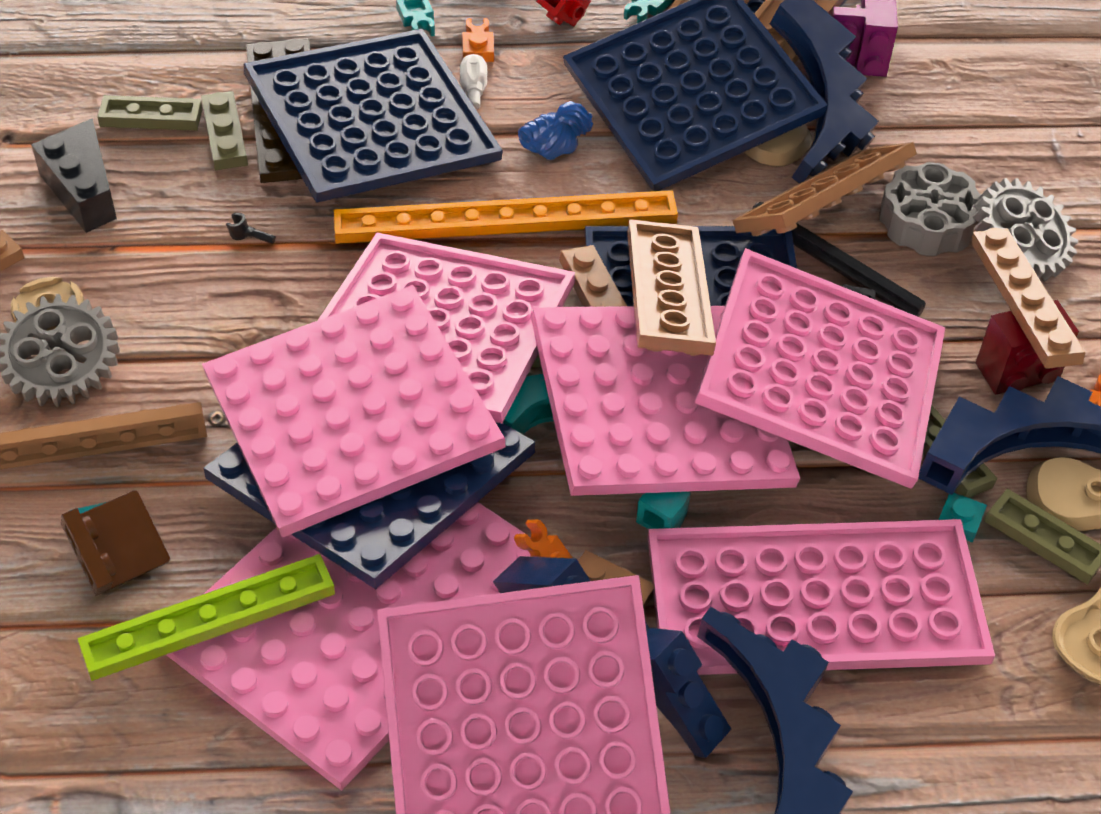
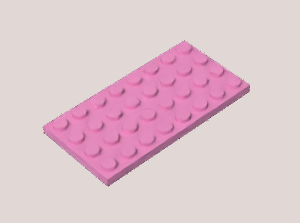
(847, 589)

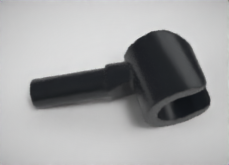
(241, 230)

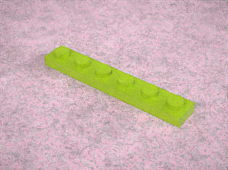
(205, 616)

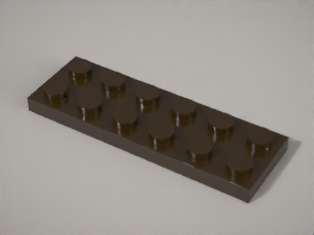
(273, 158)

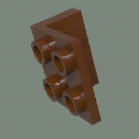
(115, 541)

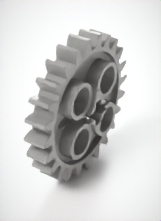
(1032, 222)
(74, 325)

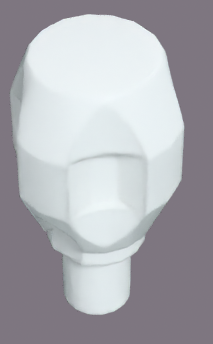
(473, 77)

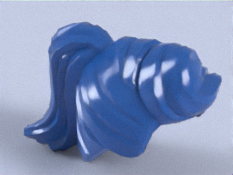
(556, 131)

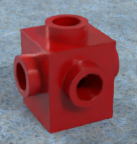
(565, 10)

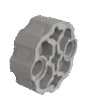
(930, 208)

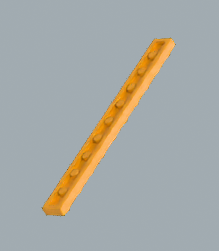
(503, 216)

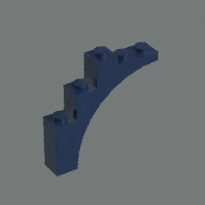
(823, 51)
(1020, 422)
(674, 663)
(782, 687)

